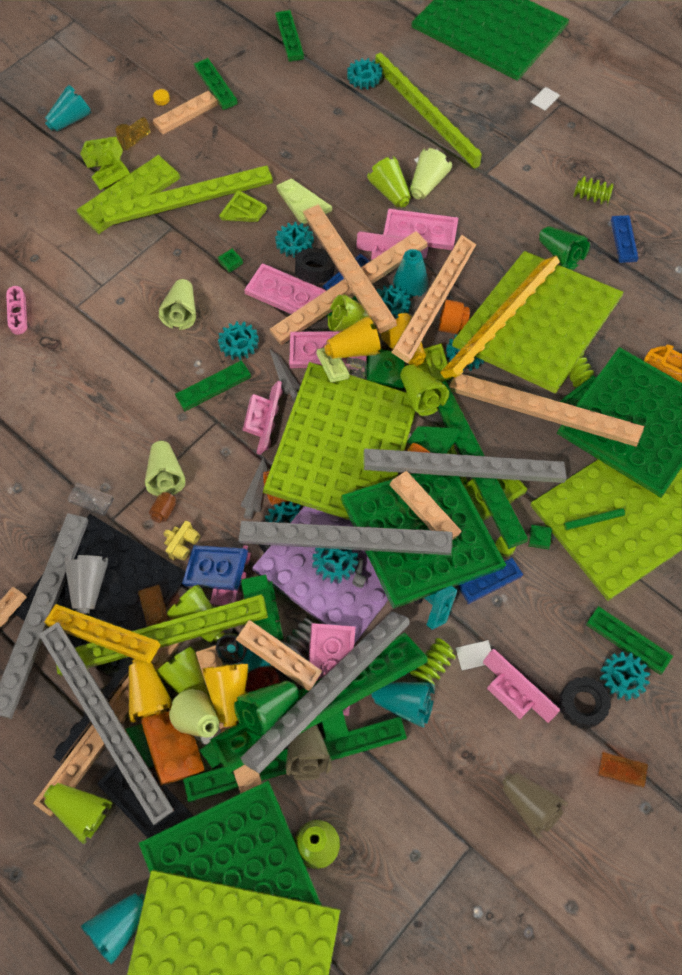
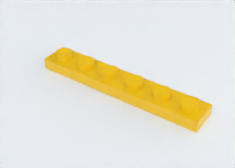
(104, 634)

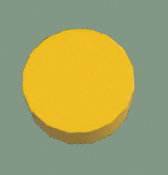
(161, 97)

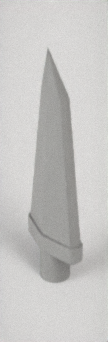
(289, 383)
(253, 497)

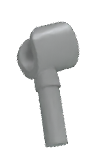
(359, 579)

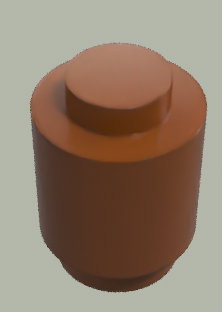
(162, 507)

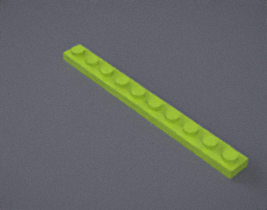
(429, 111)
(186, 195)
(183, 628)

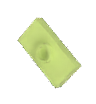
(334, 368)

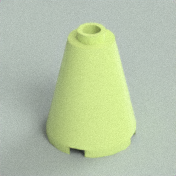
(429, 172)
(179, 306)
(163, 470)
(194, 714)

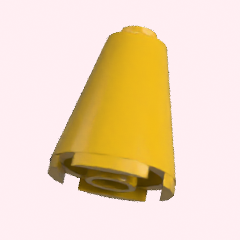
(392, 336)
(354, 341)
(224, 686)
(146, 691)

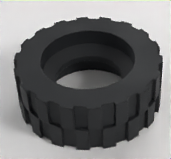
(314, 274)
(601, 697)

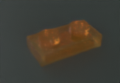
(153, 605)
(622, 770)

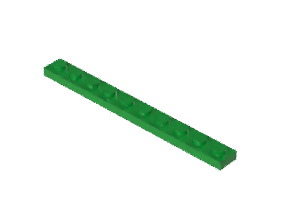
(488, 487)
(354, 743)

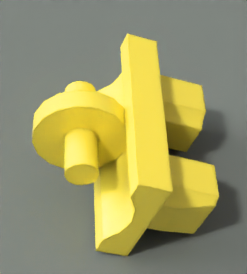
(177, 538)

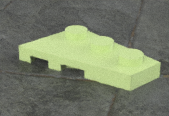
(300, 199)

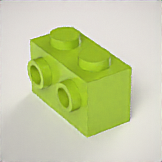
(101, 152)

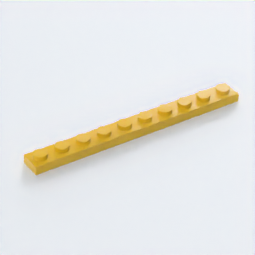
(498, 319)

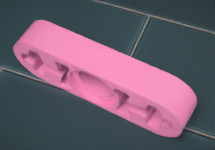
(21, 315)

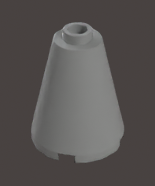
(85, 580)

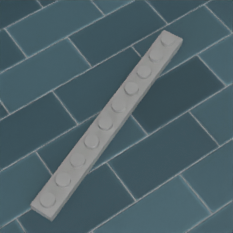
(464, 465)
(346, 537)
(43, 602)
(323, 693)
(107, 724)

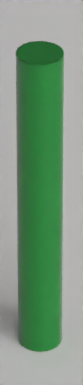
(594, 519)

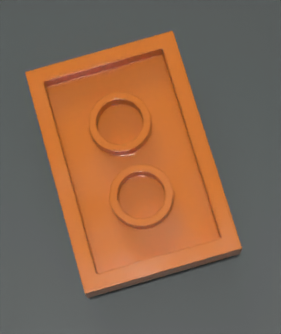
(172, 751)

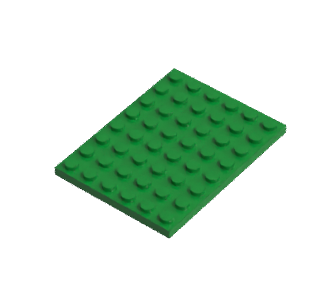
(494, 32)

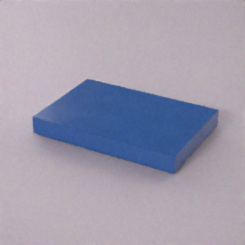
(215, 567)

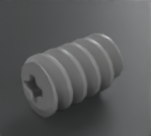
(300, 638)

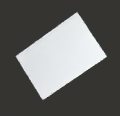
(545, 98)
(473, 654)

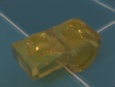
(130, 135)

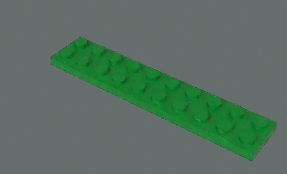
(392, 663)

